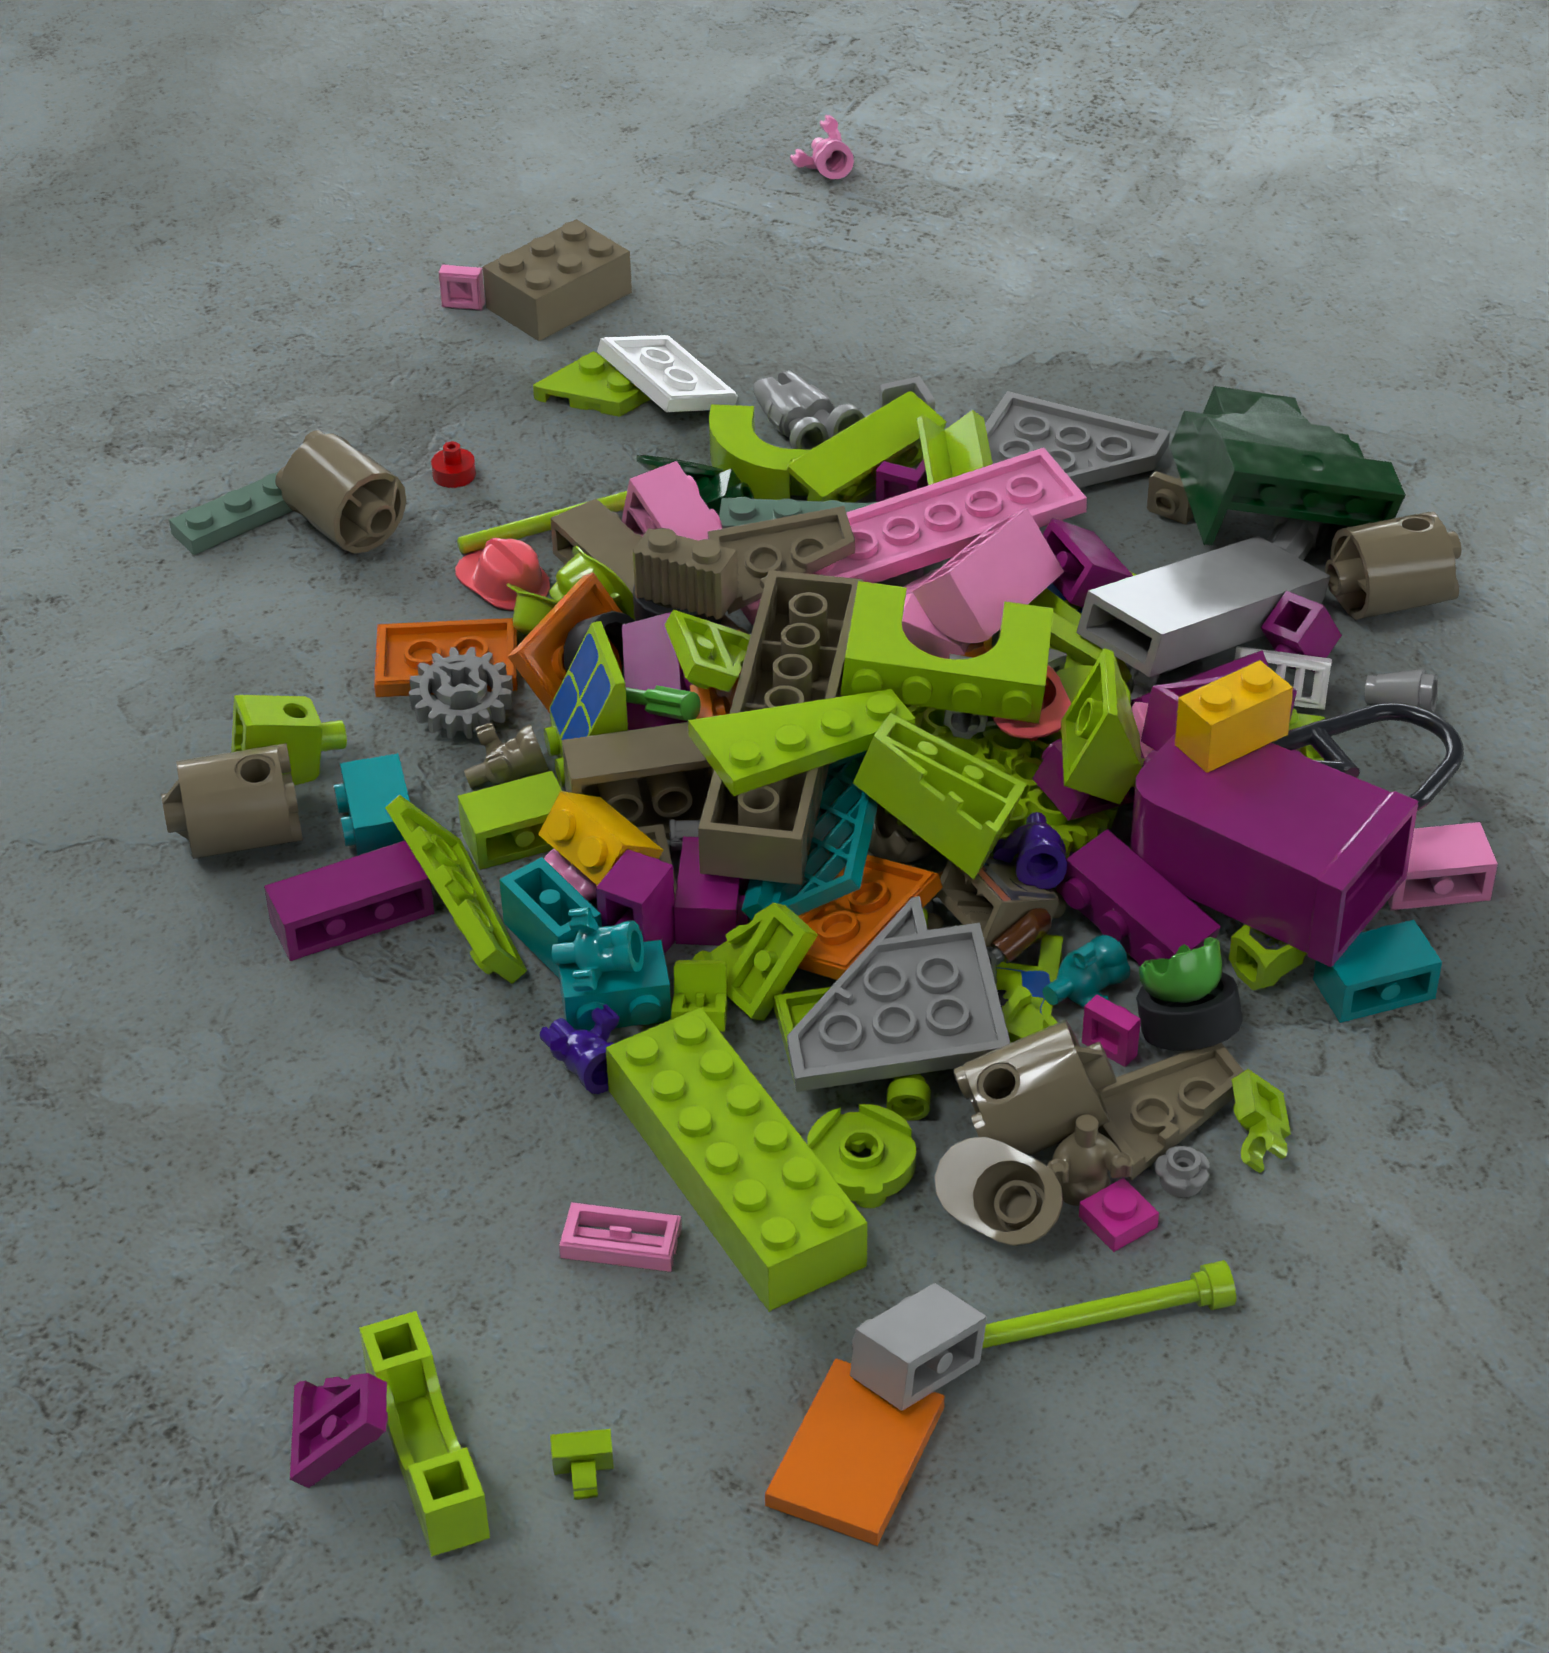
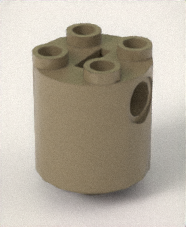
(342, 492)
(1393, 565)
(234, 801)
(1036, 1088)

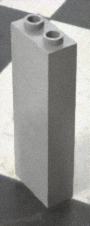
(1196, 604)

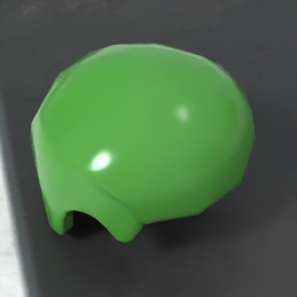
(1185, 975)

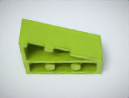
(939, 792)

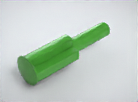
(666, 702)

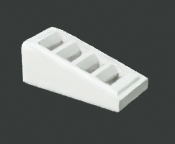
(1320, 665)

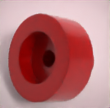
(453, 466)

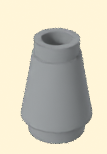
(1403, 687)

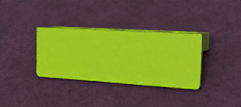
(956, 449)
(848, 461)

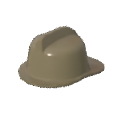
(998, 1190)

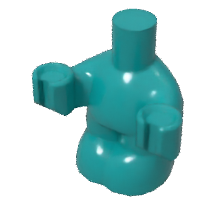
(599, 949)
(1089, 971)

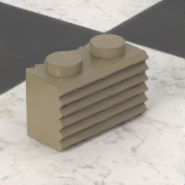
(685, 572)

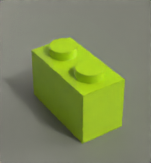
(506, 819)

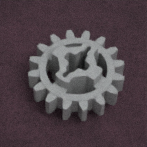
(460, 692)

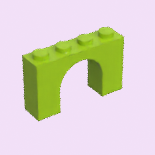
(998, 684)

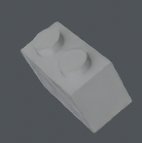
(917, 1346)

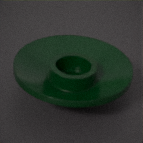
(693, 469)

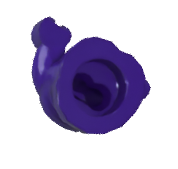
(1039, 850)
(583, 1049)

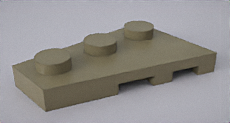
(785, 544)
(1167, 1102)

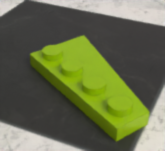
(790, 739)
(460, 888)

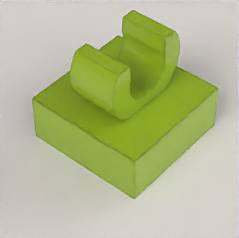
(582, 1456)

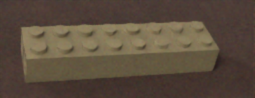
(790, 659)

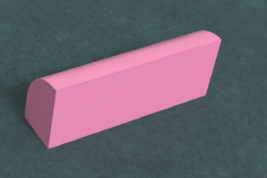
(1000, 565)

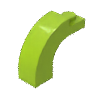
(753, 460)

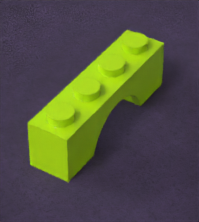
(427, 1450)

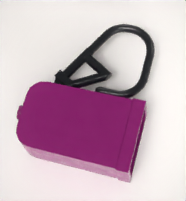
(1287, 836)

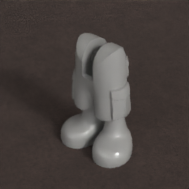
(802, 410)

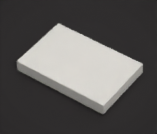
(666, 373)

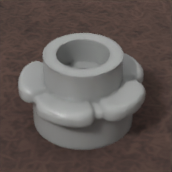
(1182, 1171)

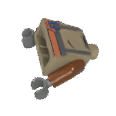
(1007, 909)

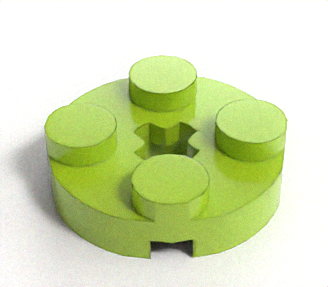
(874, 1127)

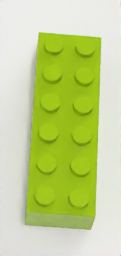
(737, 1159)

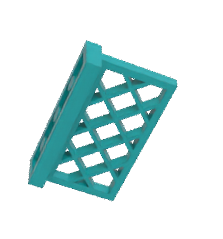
(852, 854)

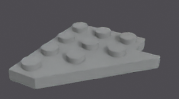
(1082, 442)
(902, 1008)

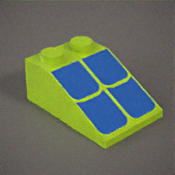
(589, 697)

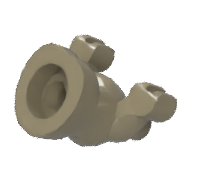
(506, 760)
(1084, 1161)

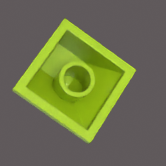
(1101, 735)

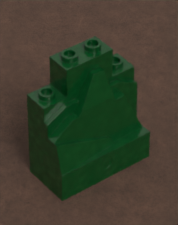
(1269, 460)

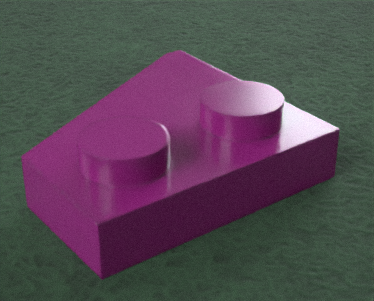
(334, 1423)

